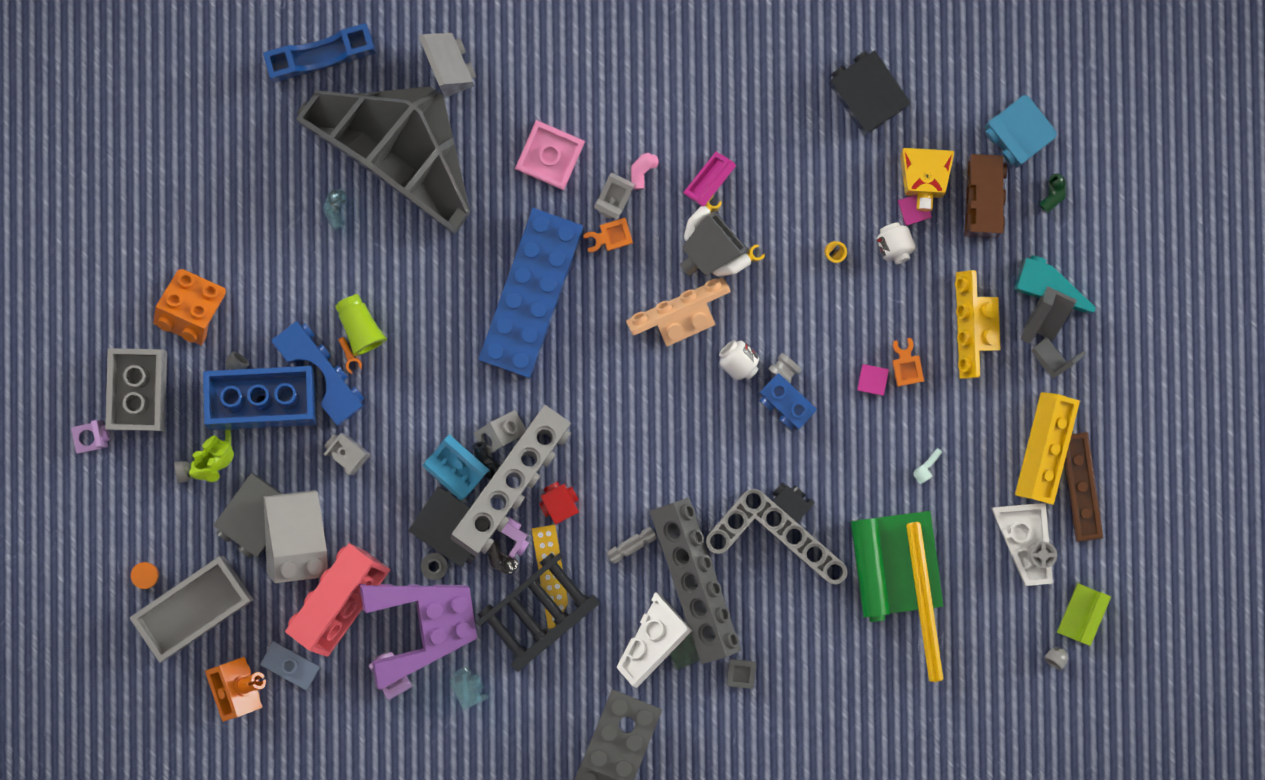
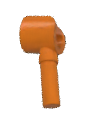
(349, 355)

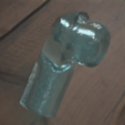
(331, 207)

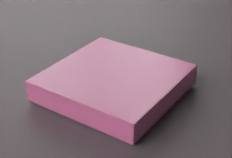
(550, 155)

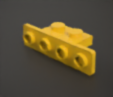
(976, 324)

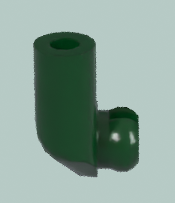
(1057, 193)

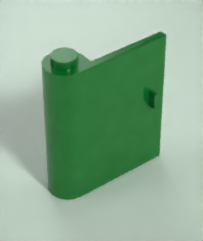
(886, 564)

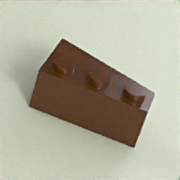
(985, 196)

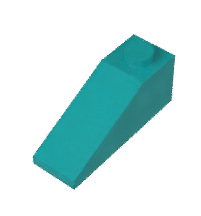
(1037, 275)

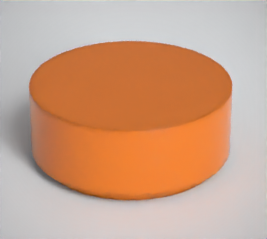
(144, 575)

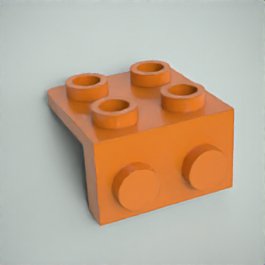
(188, 306)

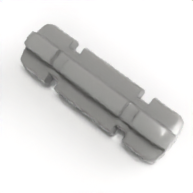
(631, 545)

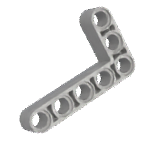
(779, 531)

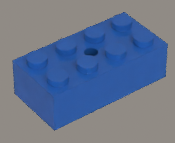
(233, 397)

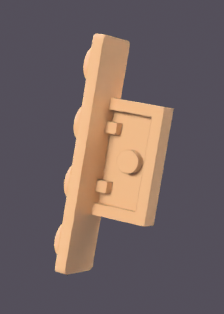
(681, 315)

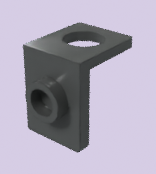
(1051, 358)

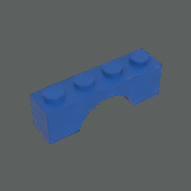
(307, 58)
(339, 400)

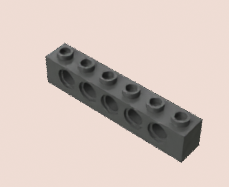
(695, 580)

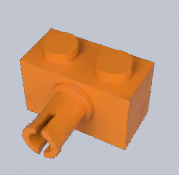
(235, 688)

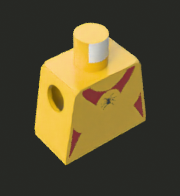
(925, 174)

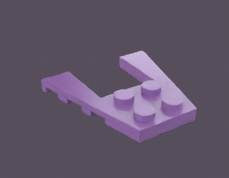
(444, 623)

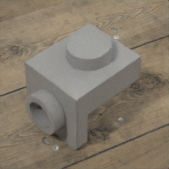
(614, 196)

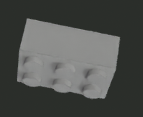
(136, 389)

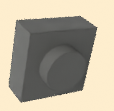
(741, 673)

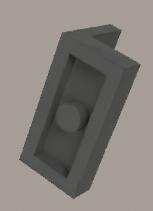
(1048, 315)

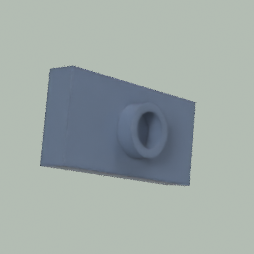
(290, 665)

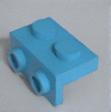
(455, 467)

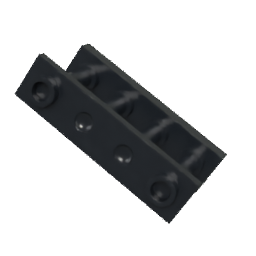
(562, 619)

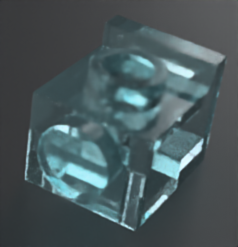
(467, 688)

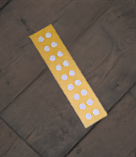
(546, 542)

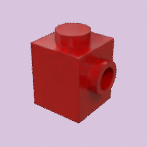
(559, 502)

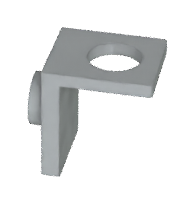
(501, 431)

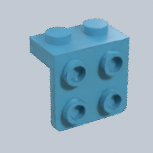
(1020, 131)

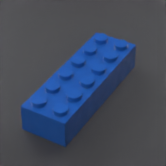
(531, 293)

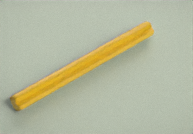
(924, 602)

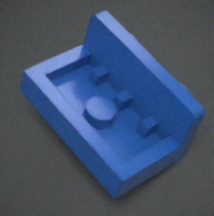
(787, 401)

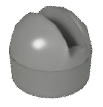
(182, 471)
(1057, 658)

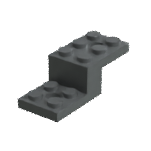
(614, 752)

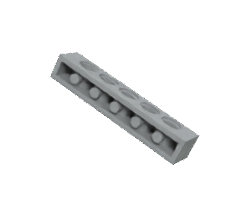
(547, 423)

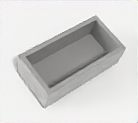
(191, 608)

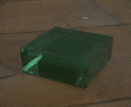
(685, 653)

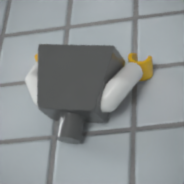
(713, 245)

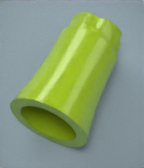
(359, 325)

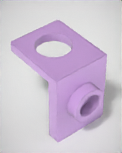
(101, 436)

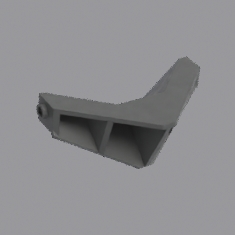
(401, 140)

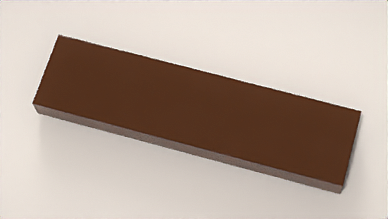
(1082, 489)

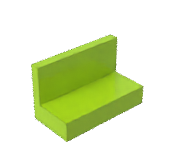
(1083, 614)

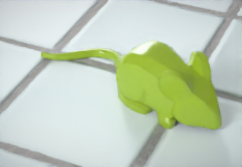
(214, 457)

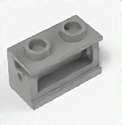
(346, 452)

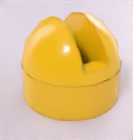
(839, 255)

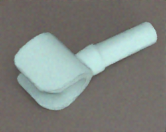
(922, 473)

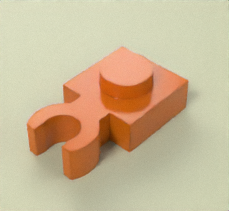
(613, 235)
(906, 368)

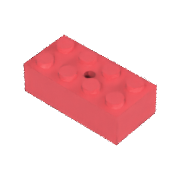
(336, 600)

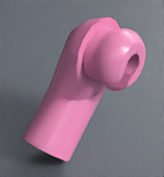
(640, 167)

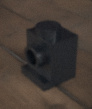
(792, 501)

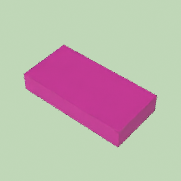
(709, 179)

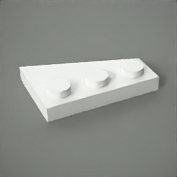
(1021, 528)
(656, 638)

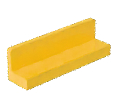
(1047, 447)

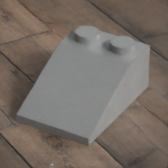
(447, 62)
(294, 537)

